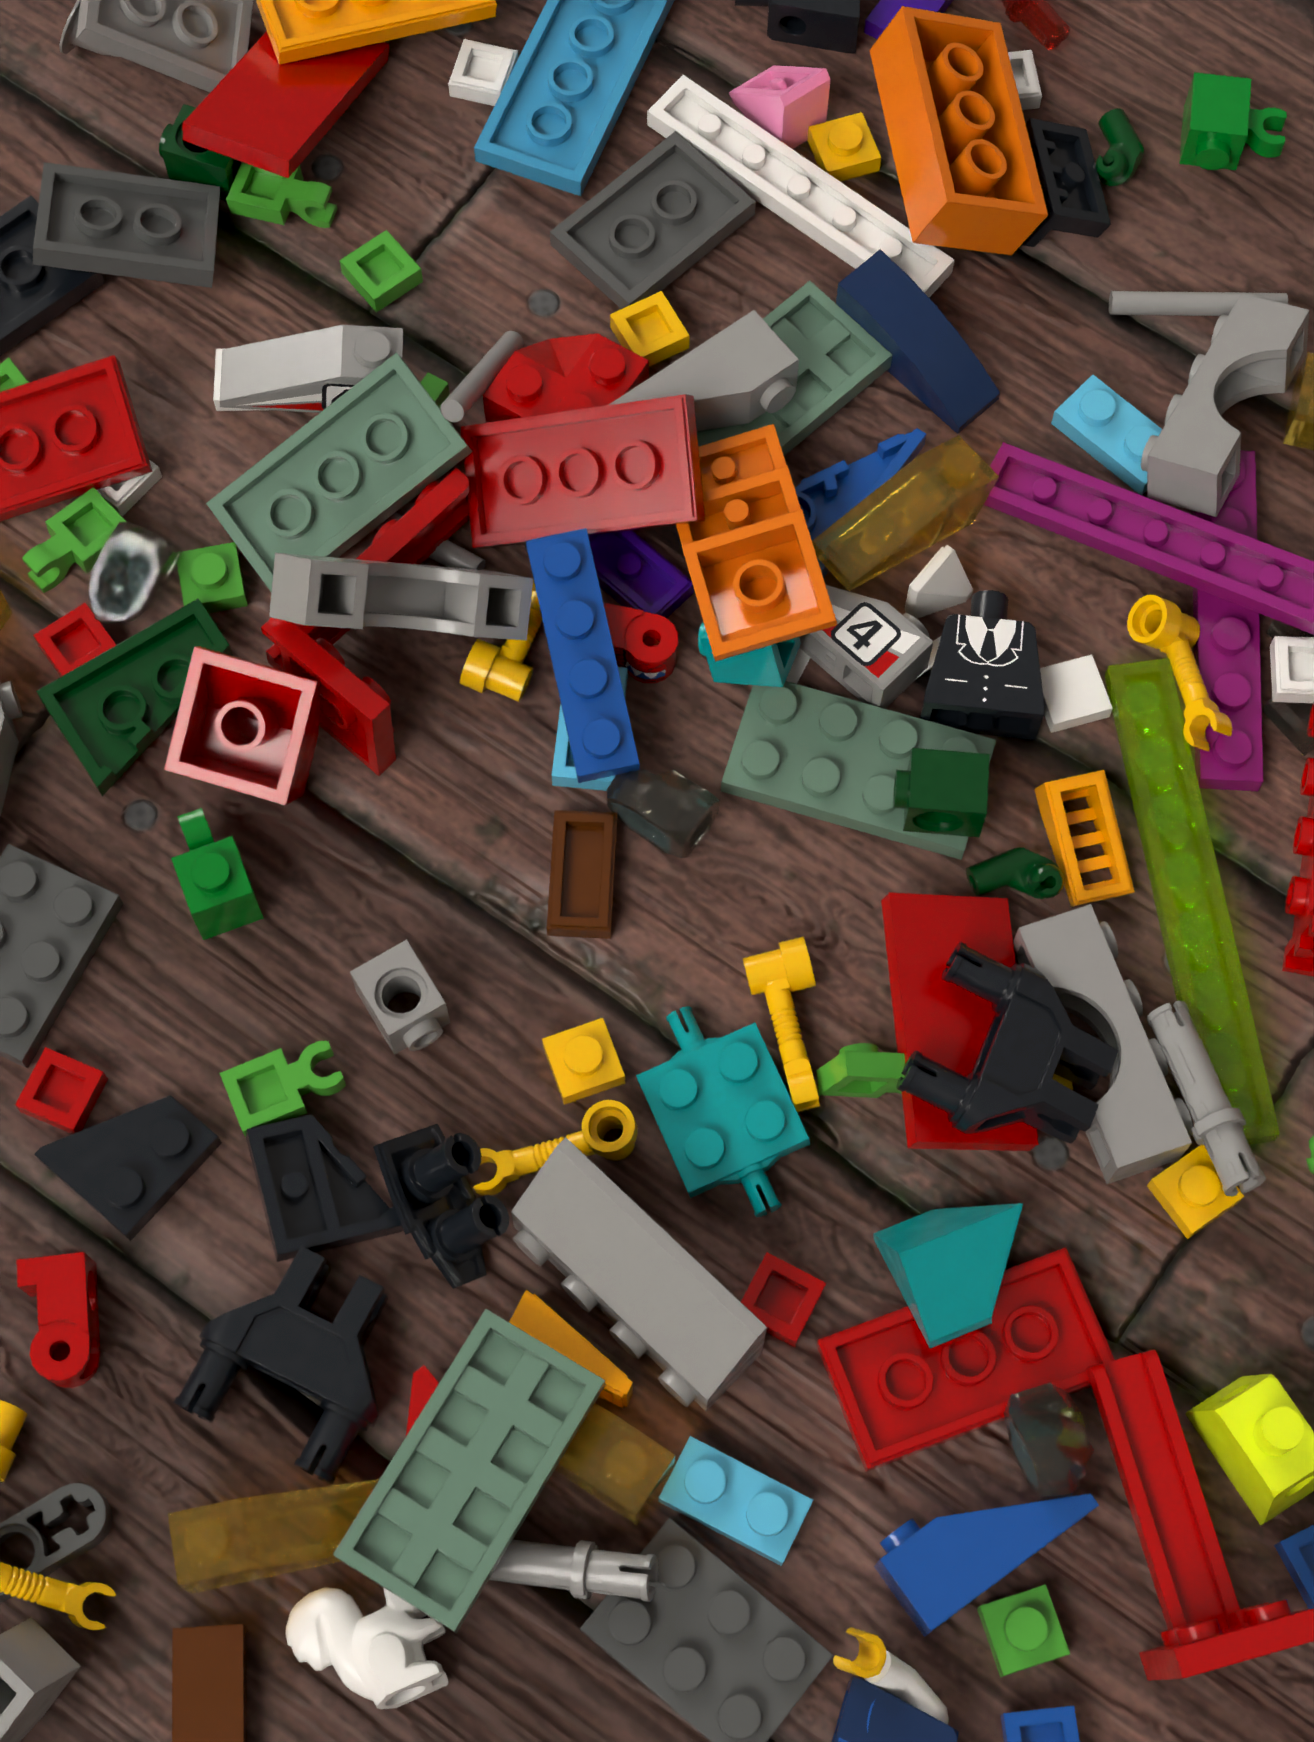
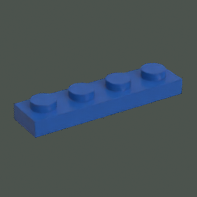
(582, 655)

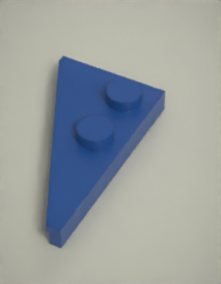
(842, 486)

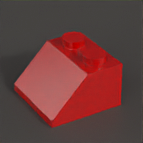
(245, 727)

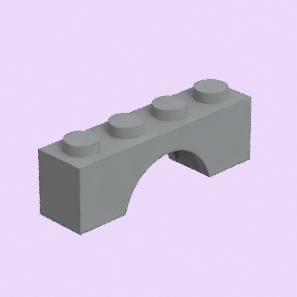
(1249, 356)
(399, 596)
(1137, 1118)

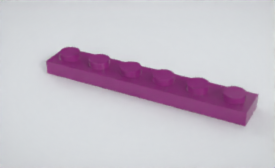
(1154, 536)
(1230, 659)

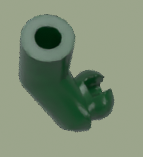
(1124, 151)
(1019, 870)

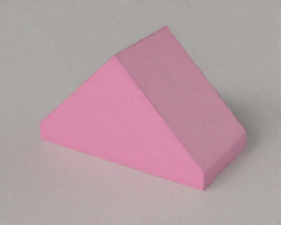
(785, 101)

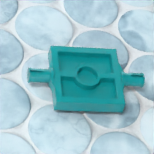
(723, 1110)

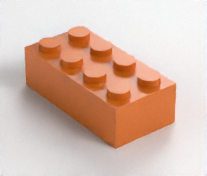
(957, 132)

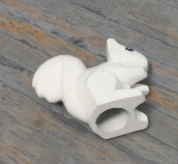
(373, 1653)

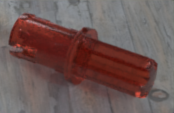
(1039, 20)

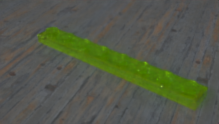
(1188, 884)

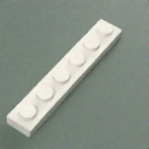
(794, 185)

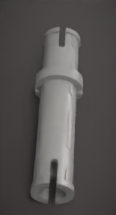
(1215, 1119)
(579, 1569)

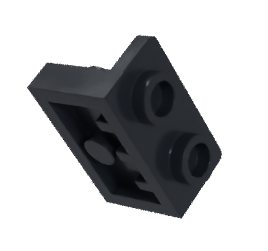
(1067, 181)

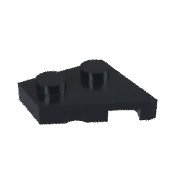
(132, 1161)
(313, 1190)

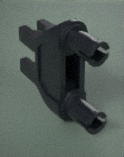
(1018, 1058)
(300, 1351)

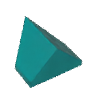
(950, 1265)

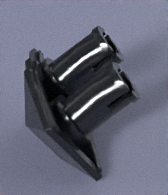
(436, 1201)

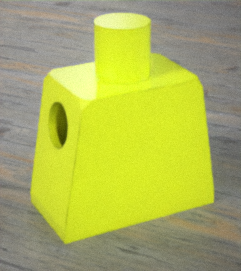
(1259, 1443)

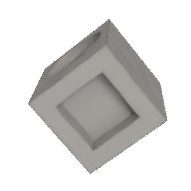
(394, 973)

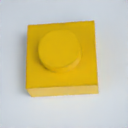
(844, 147)
(650, 329)
(583, 1061)
(1192, 1192)

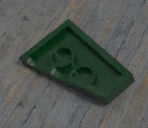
(129, 693)

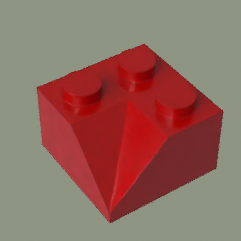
(563, 377)

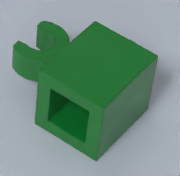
(1221, 122)
(214, 879)

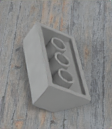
(636, 1277)

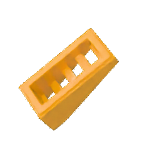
(1101, 810)
(548, 1327)

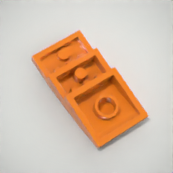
(754, 549)

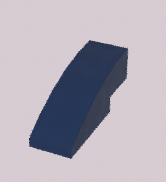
(924, 345)

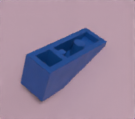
(964, 1554)

